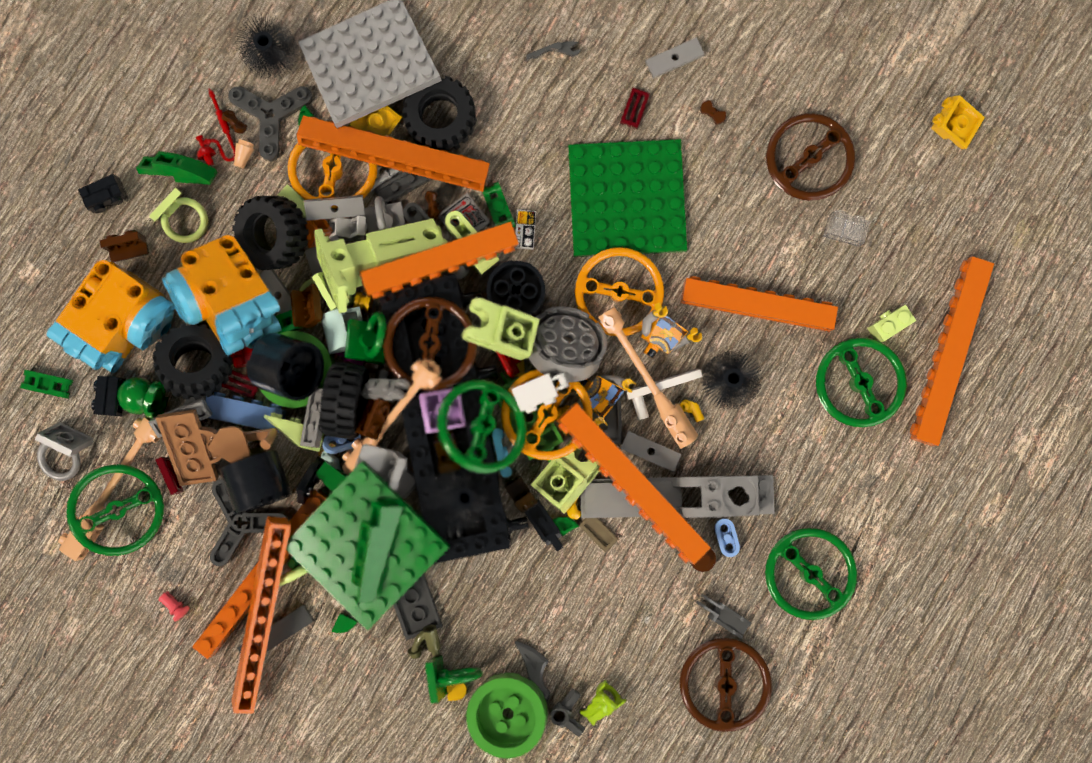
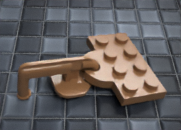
(197, 448)

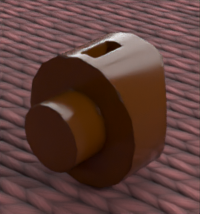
(706, 562)

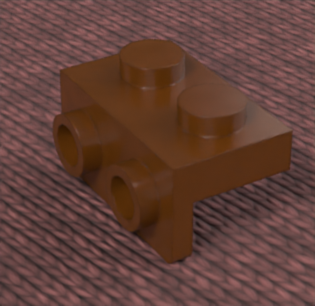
(125, 246)
(306, 307)
(373, 418)

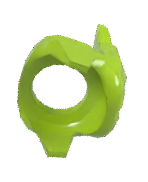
(601, 704)

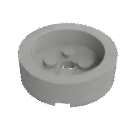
(575, 359)

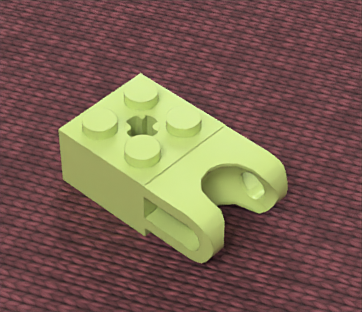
(465, 229)
(502, 329)
(571, 473)

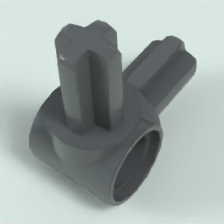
(566, 706)

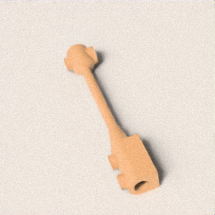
(425, 376)
(671, 414)
(70, 546)

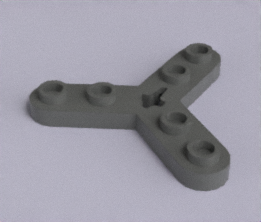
(282, 108)
(233, 534)

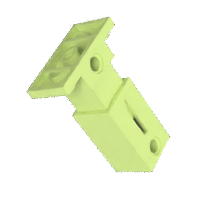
(344, 262)

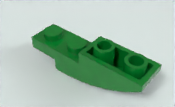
(180, 167)

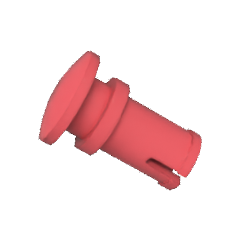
(176, 608)

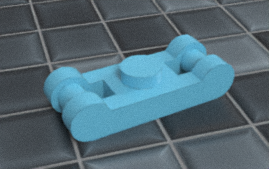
(501, 451)

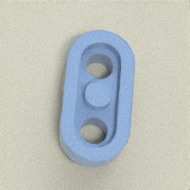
(341, 444)
(726, 537)

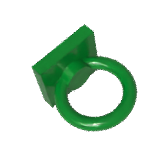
(366, 339)
(440, 678)

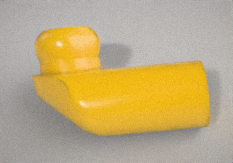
(573, 511)

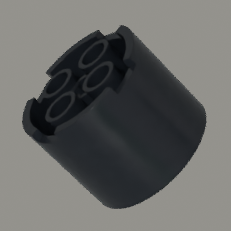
(517, 275)
(285, 366)
(255, 482)

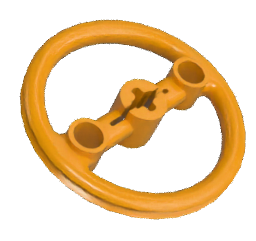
(330, 177)
(582, 280)
(530, 449)

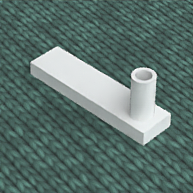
(638, 392)

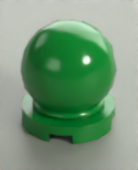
(142, 397)

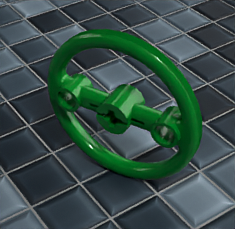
(864, 389)
(481, 426)
(80, 533)
(841, 598)

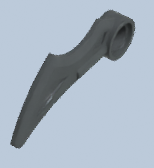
(535, 666)

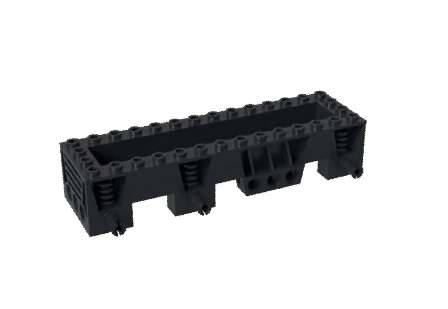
(496, 529)

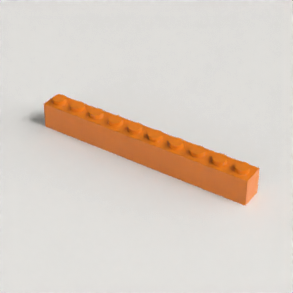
(393, 153)
(952, 351)
(633, 484)
(239, 603)
(260, 614)

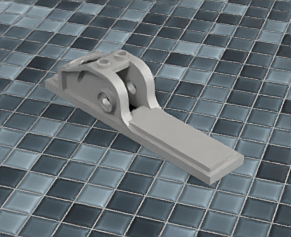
(604, 501)

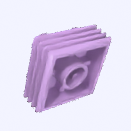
(431, 402)

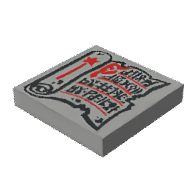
(470, 211)

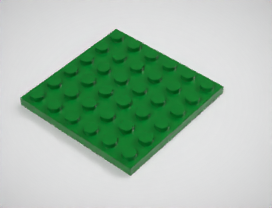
(627, 197)
(330, 538)

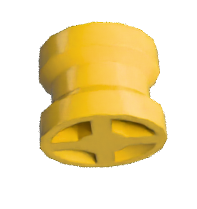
(363, 302)

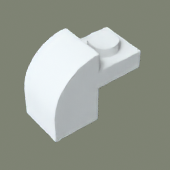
(349, 229)

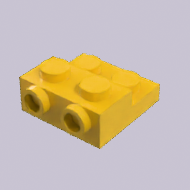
(957, 121)
(379, 122)

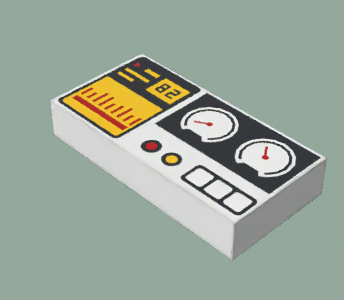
(525, 229)

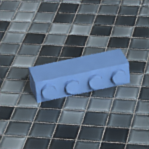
(242, 412)

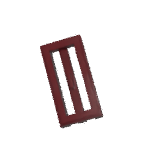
(629, 123)
(254, 389)
(169, 475)

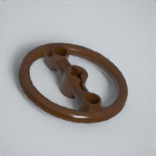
(836, 131)
(431, 304)
(727, 724)

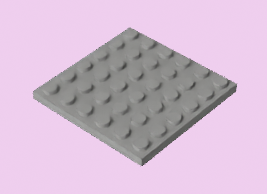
(369, 62)

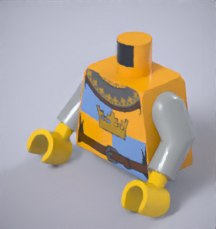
(664, 333)
(604, 393)

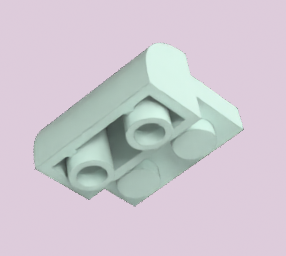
(335, 328)

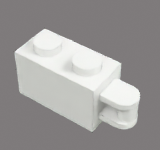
(538, 391)

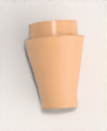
(242, 153)

